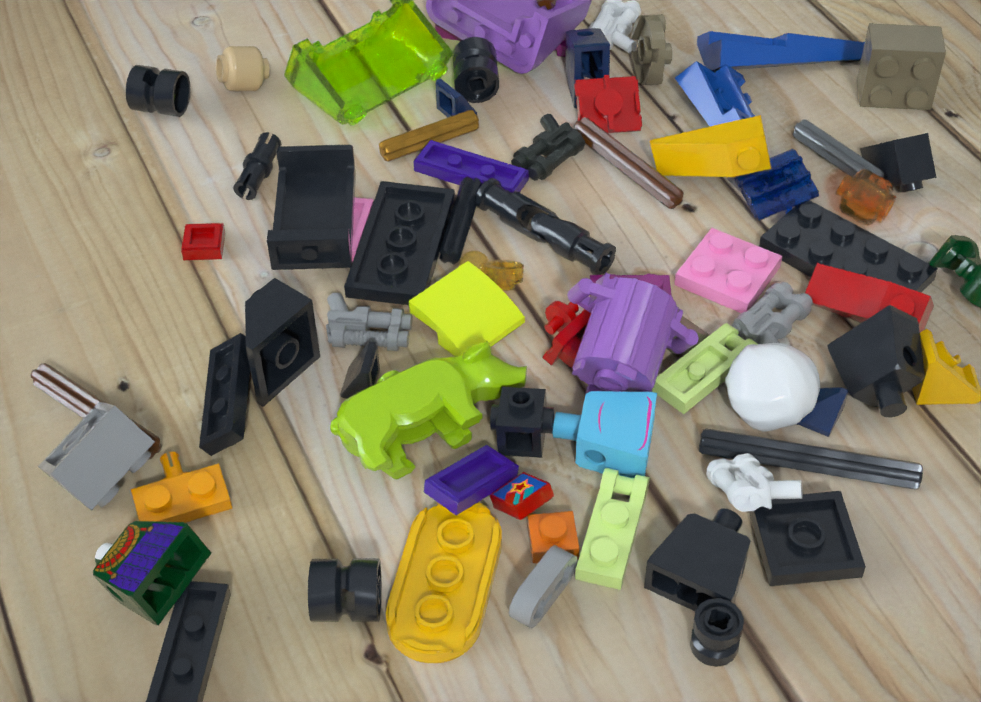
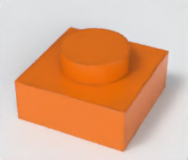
(550, 530)

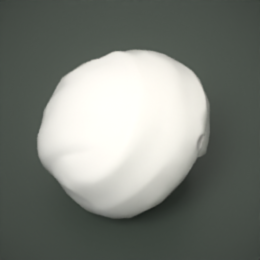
(772, 385)

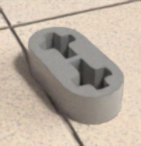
(543, 586)

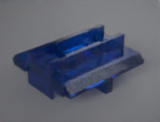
(778, 188)

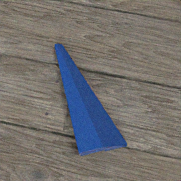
(785, 50)
(716, 93)

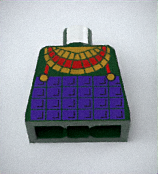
(150, 566)

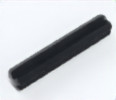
(459, 221)

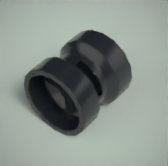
(716, 632)

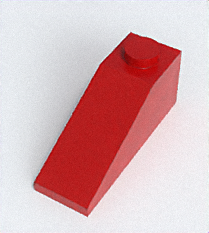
(864, 296)

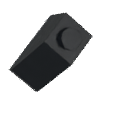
(903, 161)

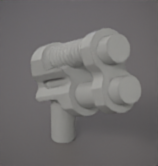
(354, 326)
(767, 326)

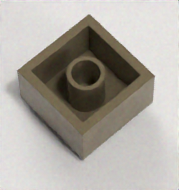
(900, 66)

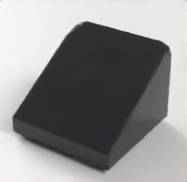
(362, 371)

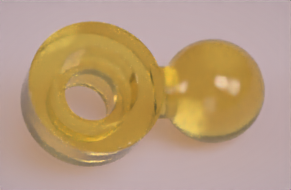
(502, 272)

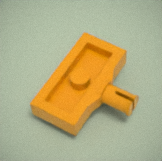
(182, 494)

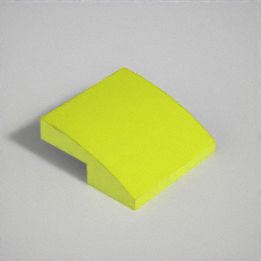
(466, 310)

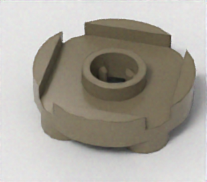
(652, 49)

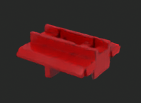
(610, 103)

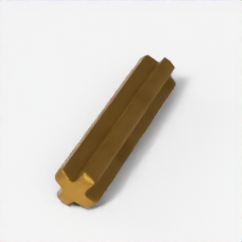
(437, 131)

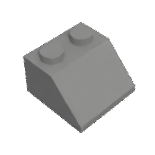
(98, 455)

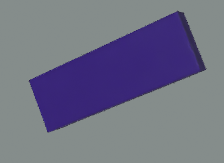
(455, 164)

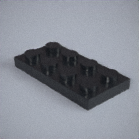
(817, 235)
(400, 243)

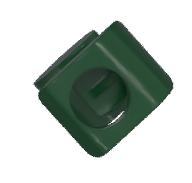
(965, 261)

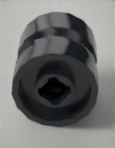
(475, 69)
(158, 90)
(328, 588)

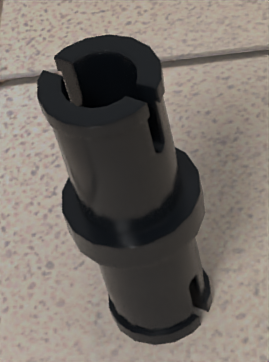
(257, 166)

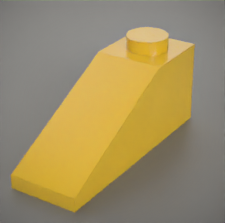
(714, 151)

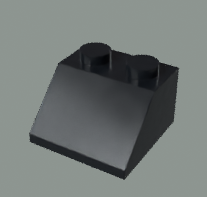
(279, 338)

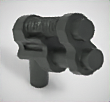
(556, 143)

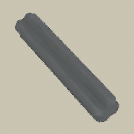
(832, 149)

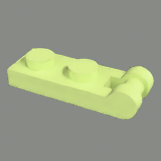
(700, 369)
(612, 530)

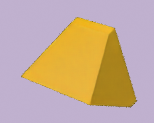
(943, 379)

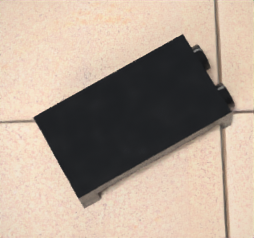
(313, 208)

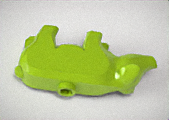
(419, 402)

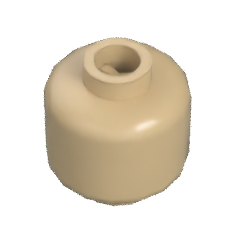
(242, 68)

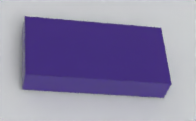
(470, 479)

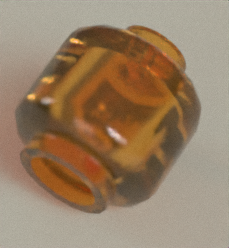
(865, 197)

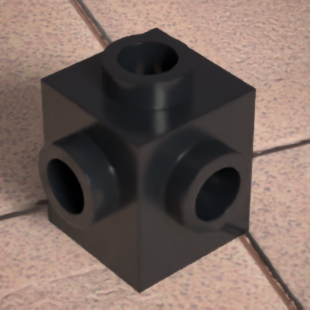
(518, 413)

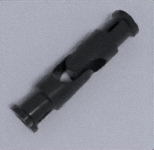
(564, 236)

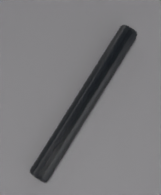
(813, 458)

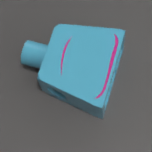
(611, 431)

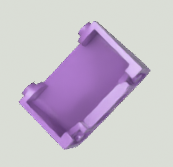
(516, 28)

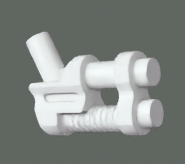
(616, 22)
(749, 483)

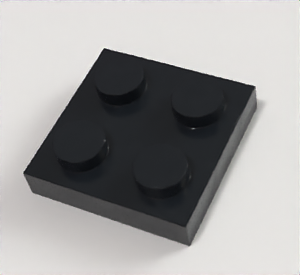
(807, 540)

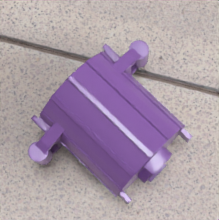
(626, 333)

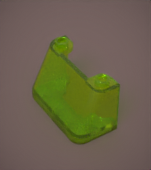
(369, 63)

